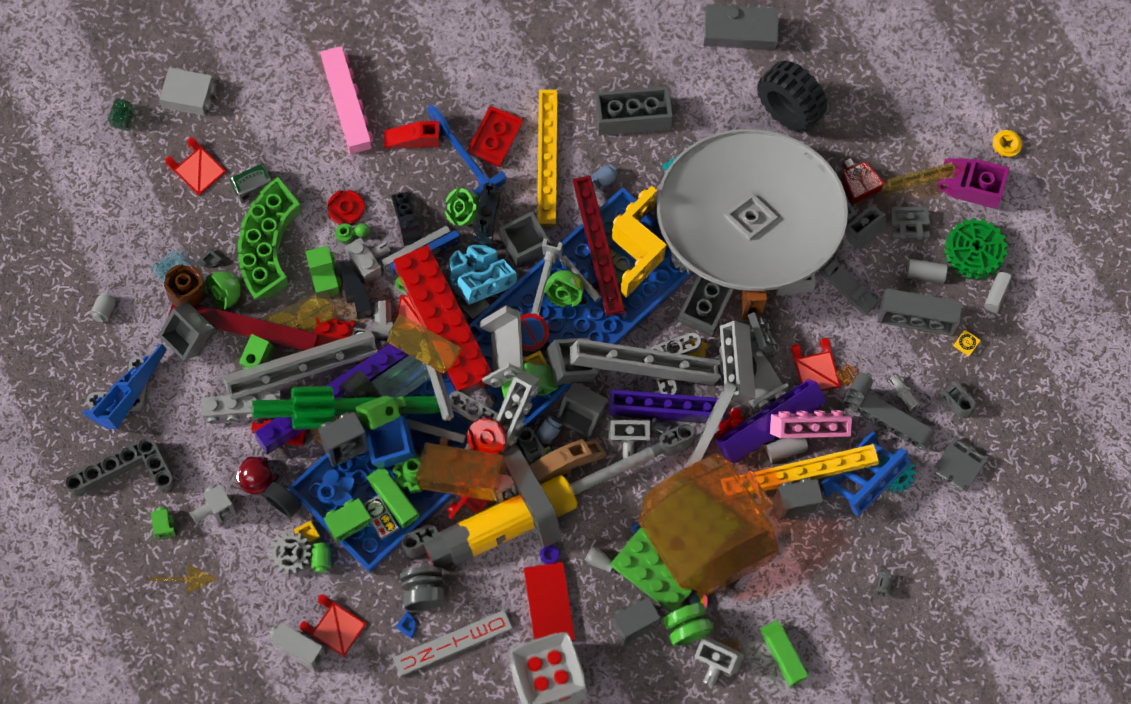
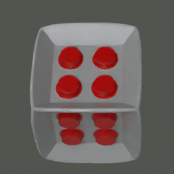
(548, 671)

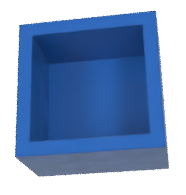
(390, 443)

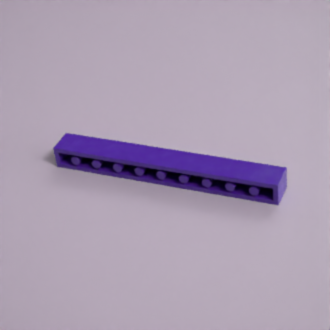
(281, 430)

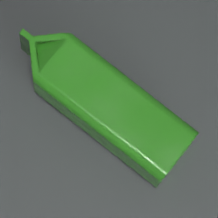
(393, 497)
(784, 653)

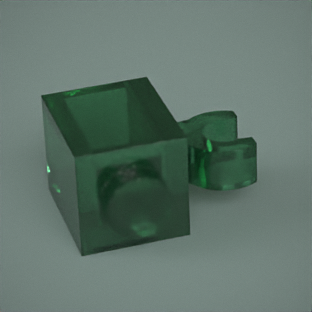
(121, 114)

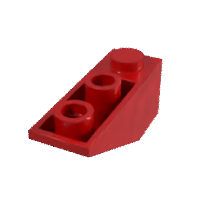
(414, 135)

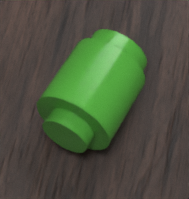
(321, 558)

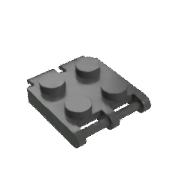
(959, 464)

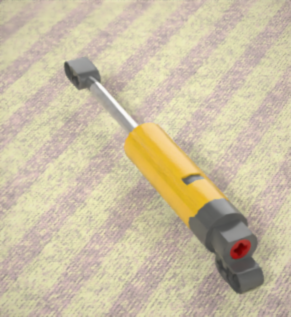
(513, 518)

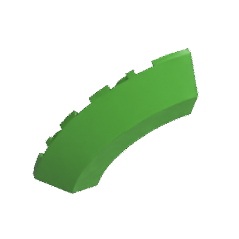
(261, 239)

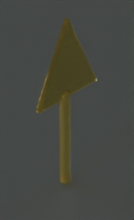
(194, 580)

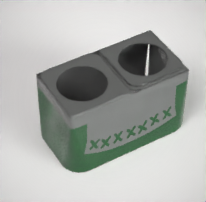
(249, 180)

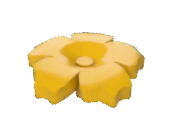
(701, 352)

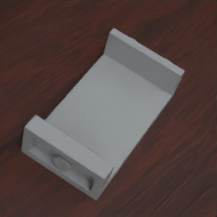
(506, 345)
(766, 380)

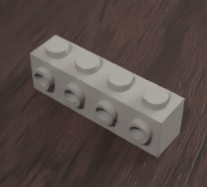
(738, 360)
(517, 405)
(222, 408)

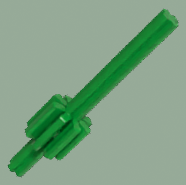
(316, 405)

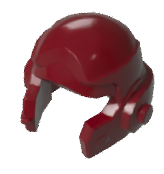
(254, 475)

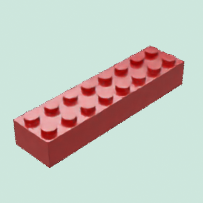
(442, 315)

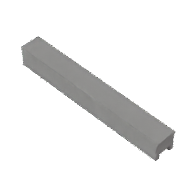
(644, 362)
(300, 365)

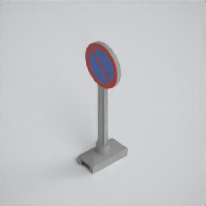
(533, 327)

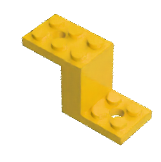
(638, 241)

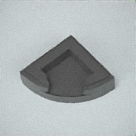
(211, 259)

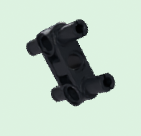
(488, 205)

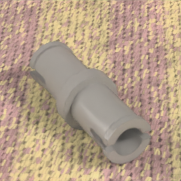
(904, 392)

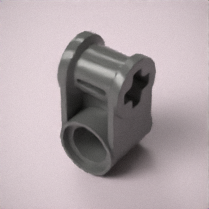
(955, 396)
(532, 448)

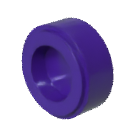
(549, 554)

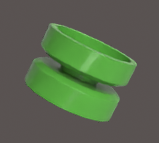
(687, 624)

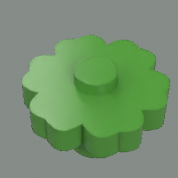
(406, 473)

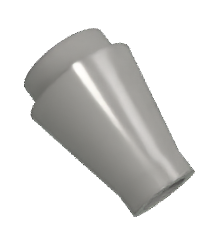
(598, 559)

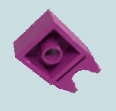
(976, 181)

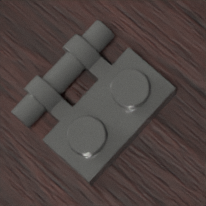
(910, 217)
(763, 334)

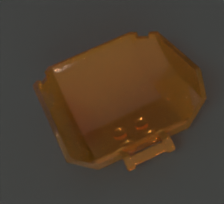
(709, 525)

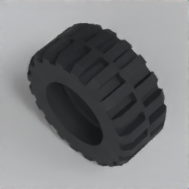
(792, 96)

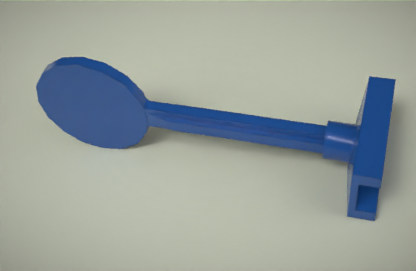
(444, 129)

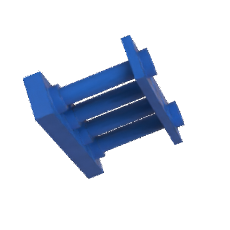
(876, 485)

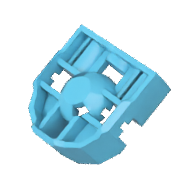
(474, 285)

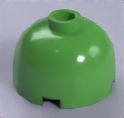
(462, 207)
(564, 288)
(225, 289)

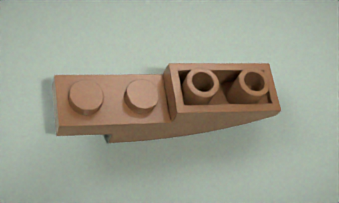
(565, 458)

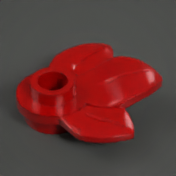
(733, 420)

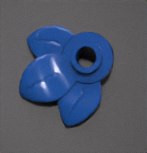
(337, 486)

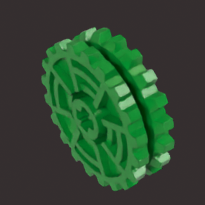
(962, 253)

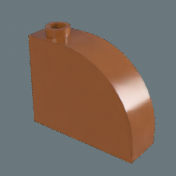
(752, 302)

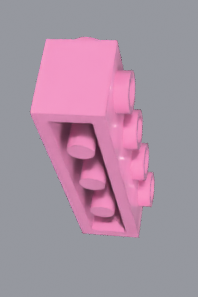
(810, 425)

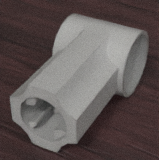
(383, 319)

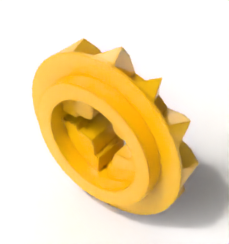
(1007, 136)

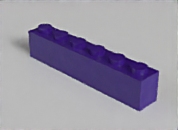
(661, 406)
(756, 429)

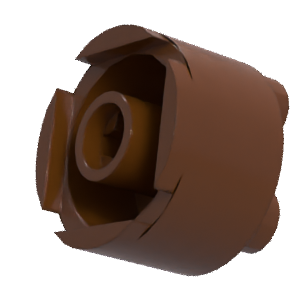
(184, 285)

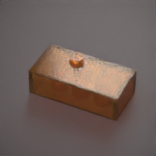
(460, 471)

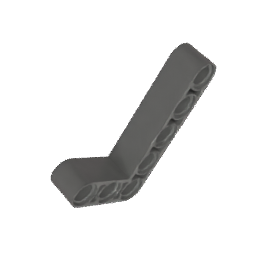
(886, 415)
(122, 466)
(533, 496)

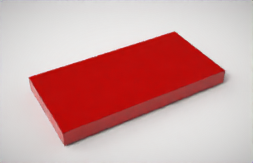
(548, 600)

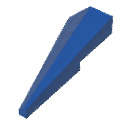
(122, 395)

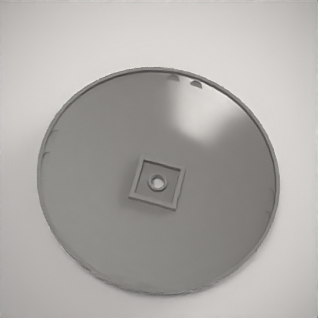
(759, 174)

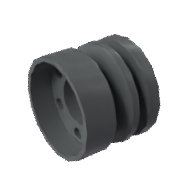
(422, 588)

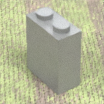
(187, 91)
(297, 646)

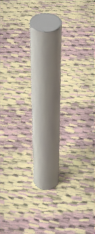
(586, 285)

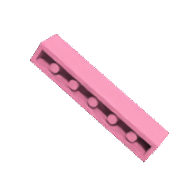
(346, 100)

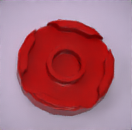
(346, 207)
(487, 436)

